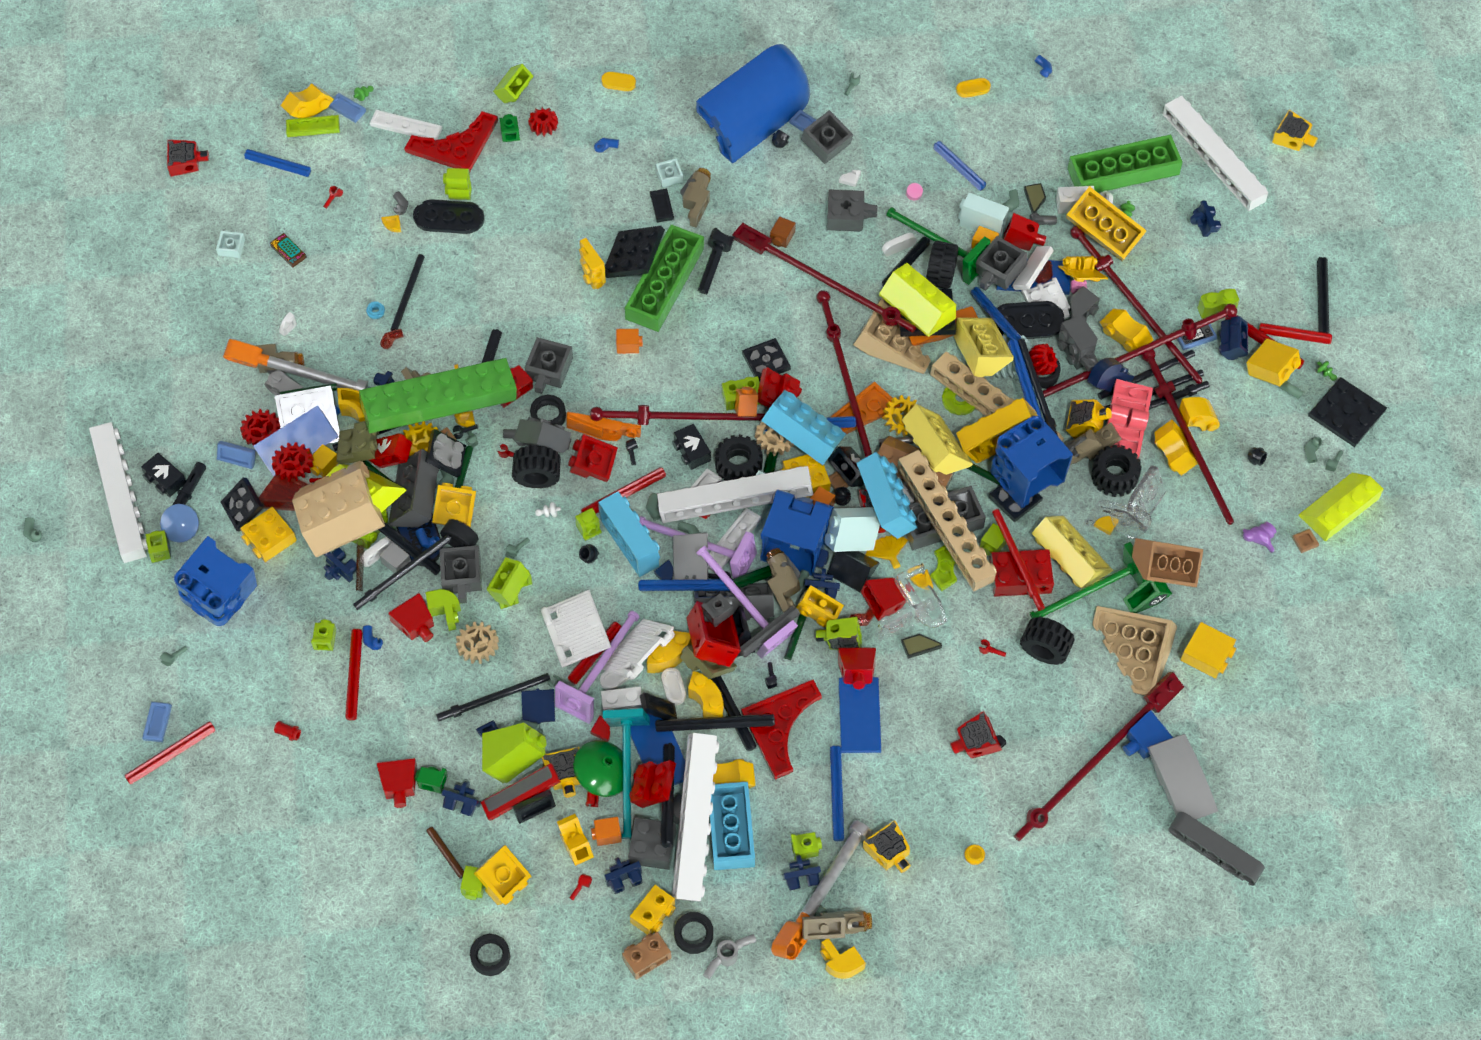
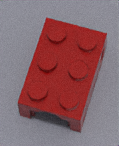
(1009, 579)
(713, 643)

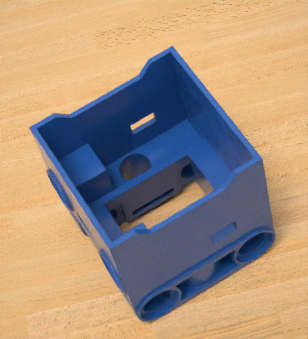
(1030, 461)
(794, 524)
(214, 583)

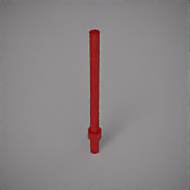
(1033, 591)

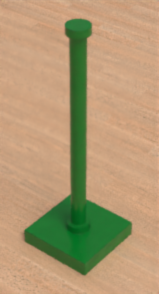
(970, 258)
(1131, 569)

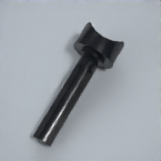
(719, 243)

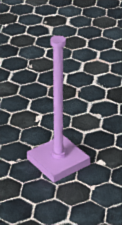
(741, 558)
(777, 638)
(576, 701)

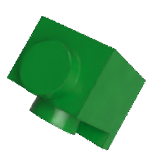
(509, 125)
(431, 779)

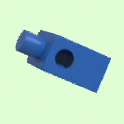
(1145, 734)

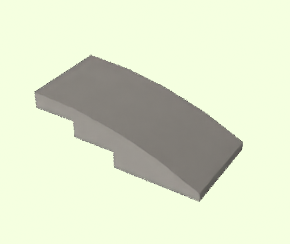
(1182, 777)

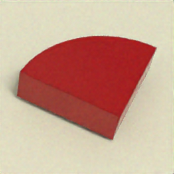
(601, 729)

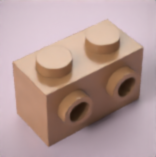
(646, 955)

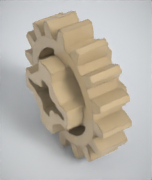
(771, 440)
(482, 648)

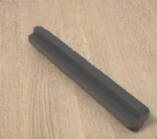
(767, 632)

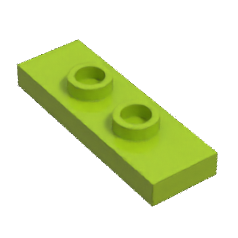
(312, 126)

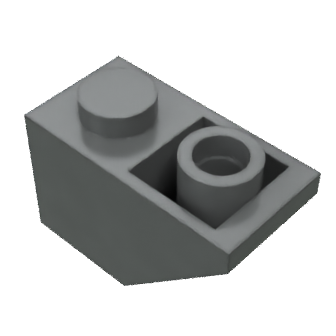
(1083, 303)

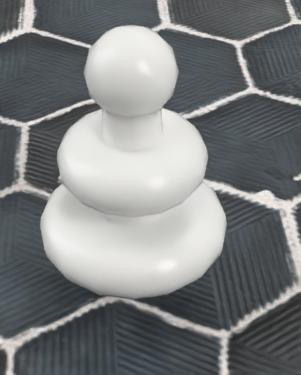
(546, 510)

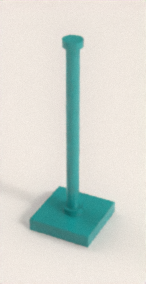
(626, 718)

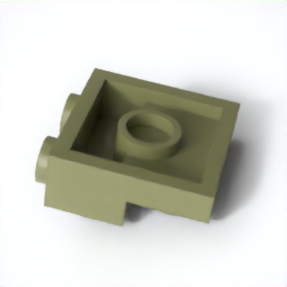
(356, 444)
(708, 668)

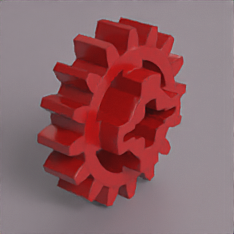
(259, 426)
(292, 461)

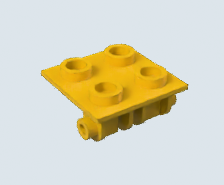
(1081, 268)

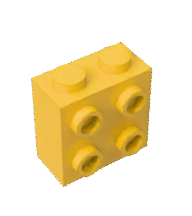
(1273, 362)
(817, 471)
(267, 534)
(1209, 650)

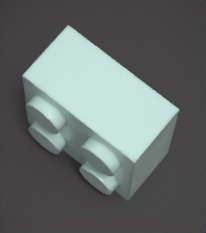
(669, 172)
(230, 244)

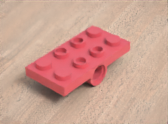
(1130, 413)

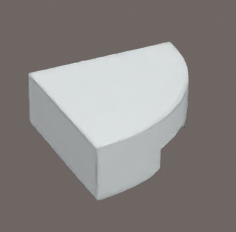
(850, 178)
(287, 324)

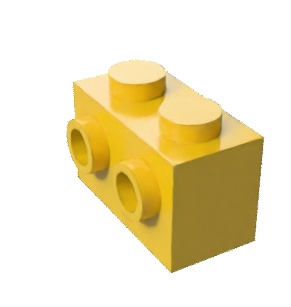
(819, 606)
(653, 910)

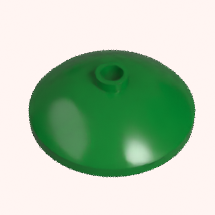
(595, 773)

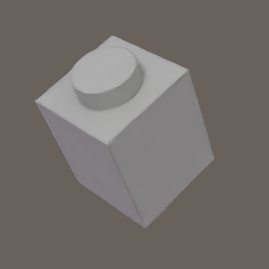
(394, 557)

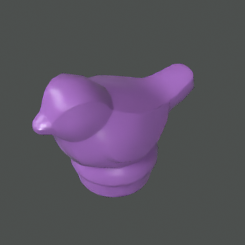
(1261, 535)

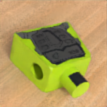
(841, 633)

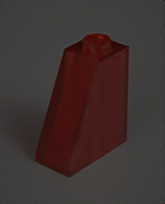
(280, 493)

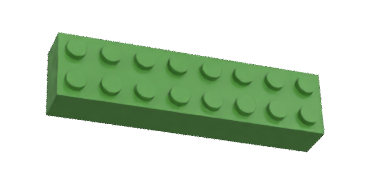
(437, 395)

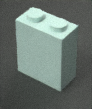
(982, 212)
(852, 529)

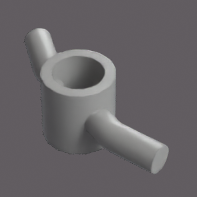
(727, 961)

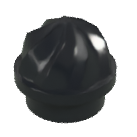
(780, 139)
(1257, 456)
(842, 496)
(588, 553)

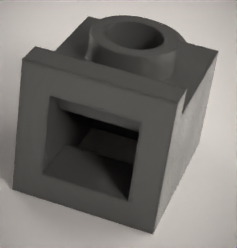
(715, 613)

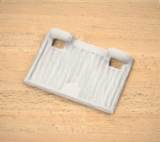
(576, 628)
(638, 647)

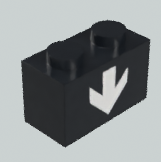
(692, 447)
(845, 463)
(163, 475)

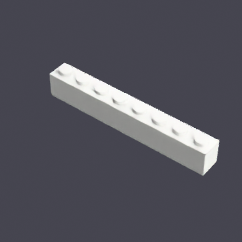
(1215, 153)
(118, 492)
(733, 494)
(694, 817)

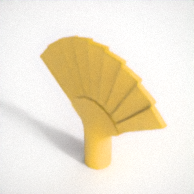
(888, 548)

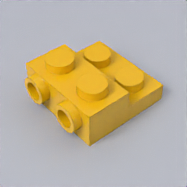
(592, 265)
(453, 504)
(502, 876)

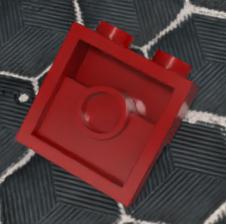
(774, 384)
(592, 458)
(652, 783)

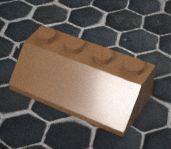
(895, 449)
(1167, 562)

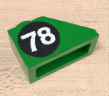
(1146, 596)

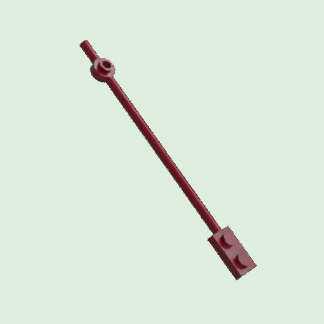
(759, 243)
(1156, 700)

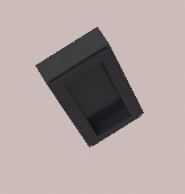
(661, 205)
(658, 707)
(534, 806)

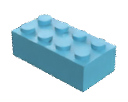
(803, 427)
(887, 495)
(629, 533)
(732, 827)

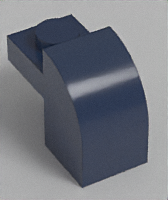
(1106, 372)

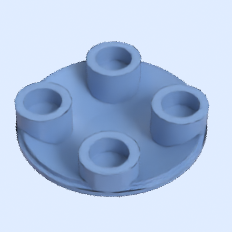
(179, 523)

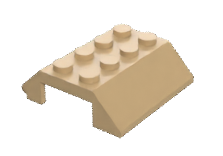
(337, 509)

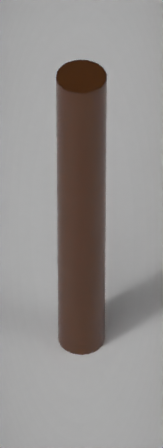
(445, 852)

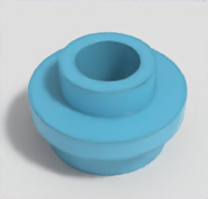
(375, 306)

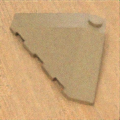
(886, 344)
(1138, 642)

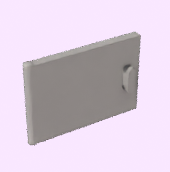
(686, 558)

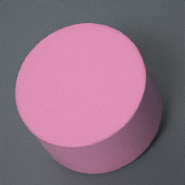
(914, 191)

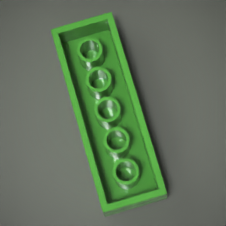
(1126, 164)
(667, 276)

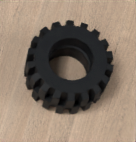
(942, 264)
(738, 447)
(536, 466)
(1116, 483)
(1047, 640)

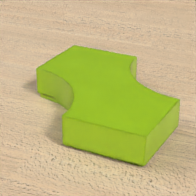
(944, 573)

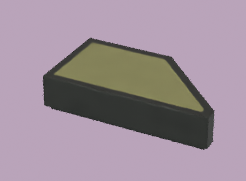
(1035, 196)
(919, 645)

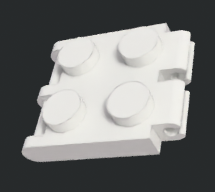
(1051, 293)

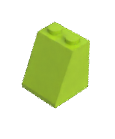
(511, 751)

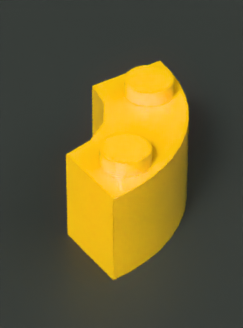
(307, 102)
(1125, 329)
(350, 404)
(1199, 413)
(1174, 445)
(669, 655)
(706, 694)
(735, 772)

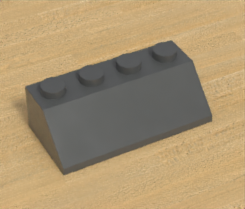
(416, 504)
(967, 506)
(757, 593)

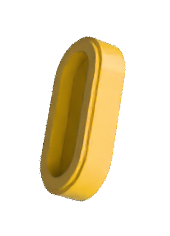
(618, 81)
(973, 87)

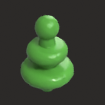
(361, 93)
(1127, 208)
(1327, 371)

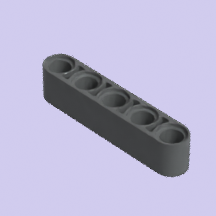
(1216, 848)

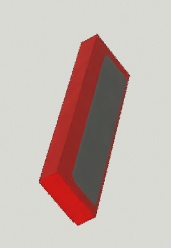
(520, 791)

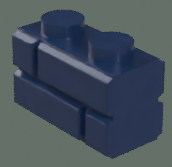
(1234, 338)

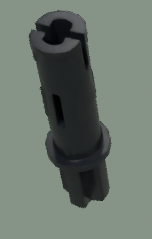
(190, 484)

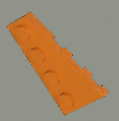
(870, 403)

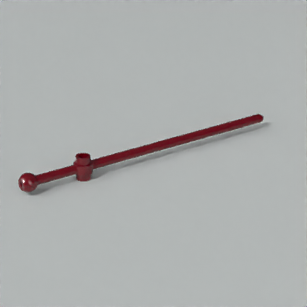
(1103, 264)
(1188, 330)
(833, 335)
(1166, 389)
(644, 415)

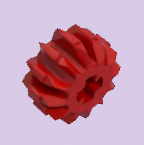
(543, 121)
(1043, 359)

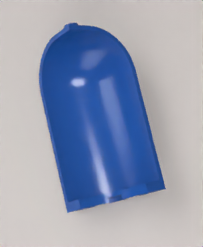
(755, 101)

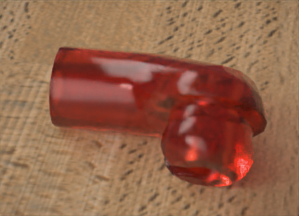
(1046, 274)
(389, 337)
(864, 619)

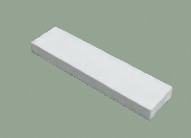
(405, 125)
(745, 523)

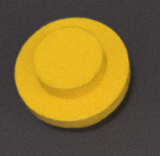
(974, 854)

